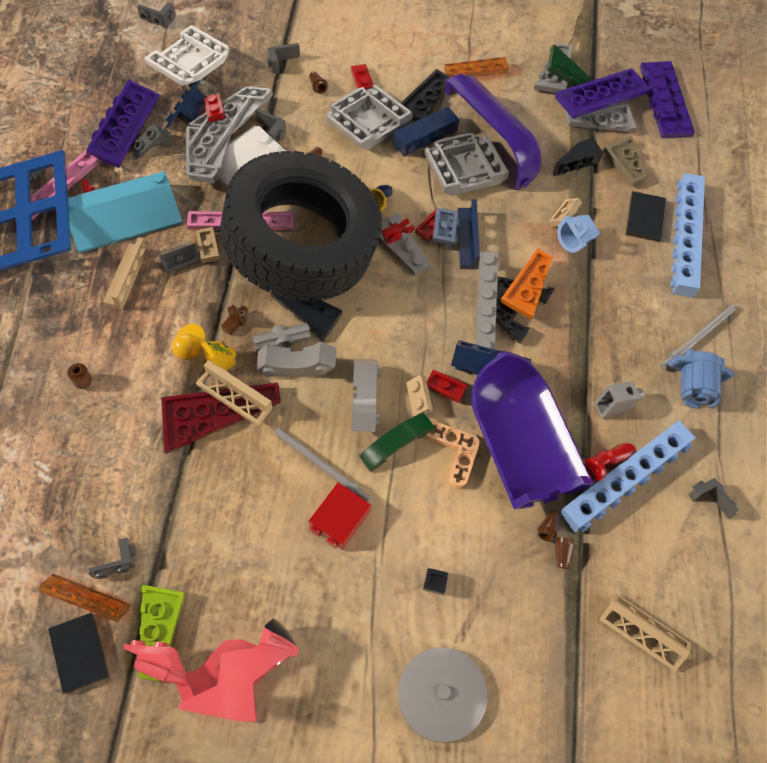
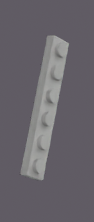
(487, 299)

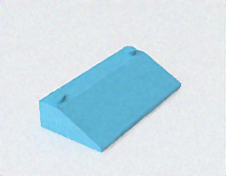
(122, 212)

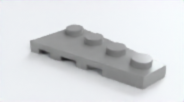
(550, 82)
(610, 118)
(405, 248)

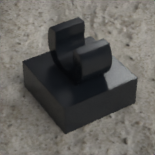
(435, 581)

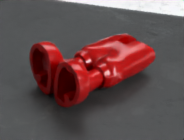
(597, 464)

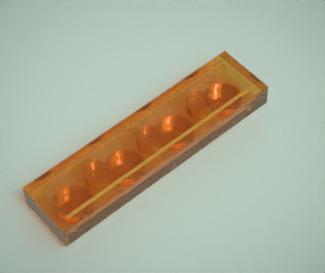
(478, 67)
(84, 597)

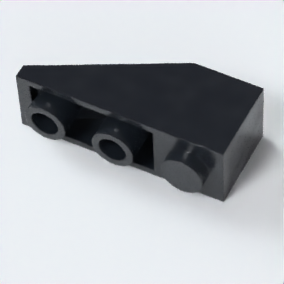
(582, 155)

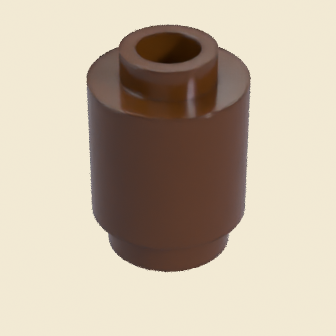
(79, 376)

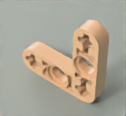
(463, 450)

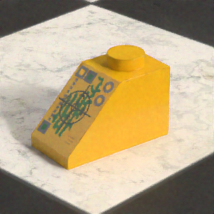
(219, 354)

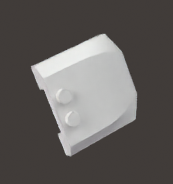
(189, 57)
(245, 148)

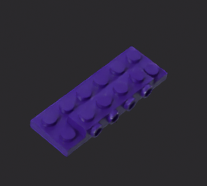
(602, 93)
(667, 100)
(122, 123)

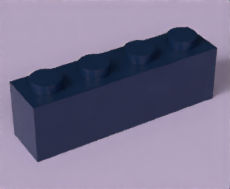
(425, 131)
(473, 356)

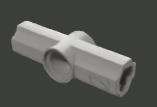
(282, 336)

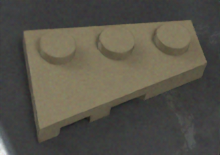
(625, 158)

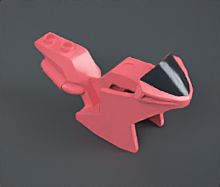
(227, 679)

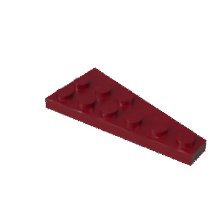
(200, 414)

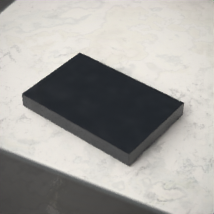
(645, 216)
(78, 653)

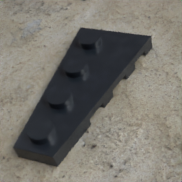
(426, 95)
(317, 314)

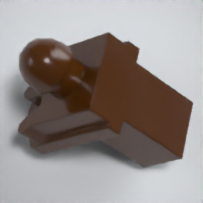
(235, 319)

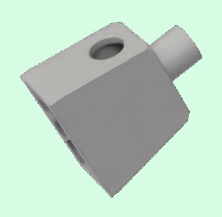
(618, 399)

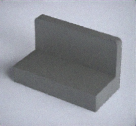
(178, 256)

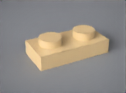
(568, 208)
(207, 245)
(419, 395)

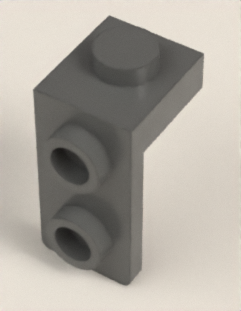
(161, 17)
(282, 53)
(277, 124)
(149, 138)
(718, 493)
(127, 552)

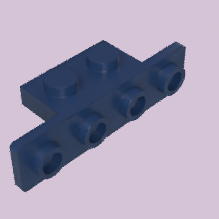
(190, 107)

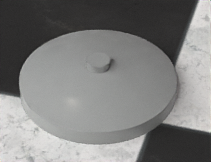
(442, 695)

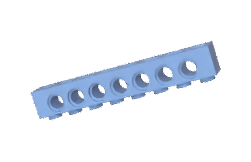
(688, 235)
(676, 434)

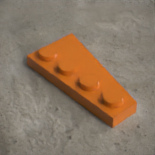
(527, 286)

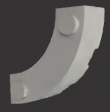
(285, 362)
(364, 401)

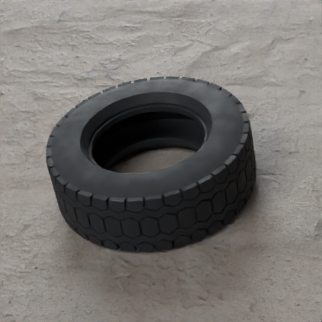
(289, 266)

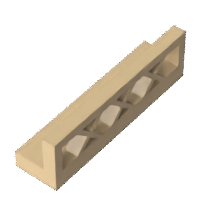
(126, 274)
(235, 385)
(651, 626)

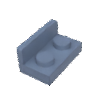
(445, 227)

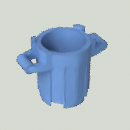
(701, 377)

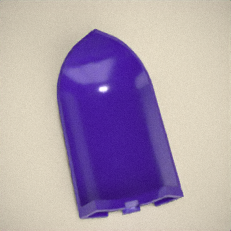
(516, 134)
(526, 433)

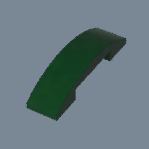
(396, 439)

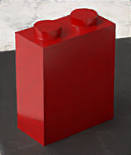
(339, 516)

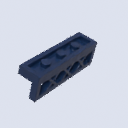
(468, 237)

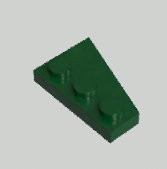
(565, 68)

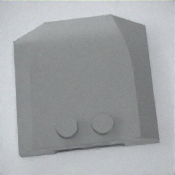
(368, 116)
(466, 163)

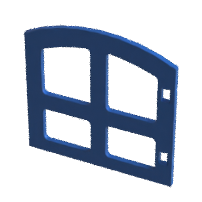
(26, 209)

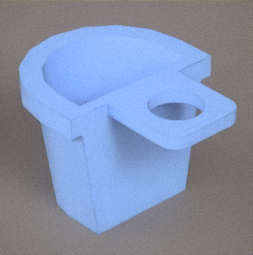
(576, 232)

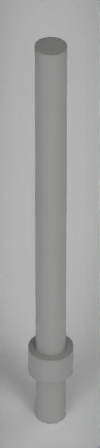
(700, 335)
(353, 486)

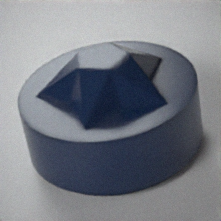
(386, 189)

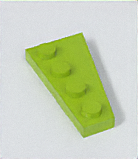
(159, 617)

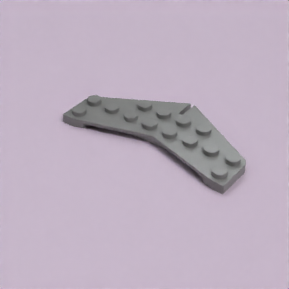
(209, 141)

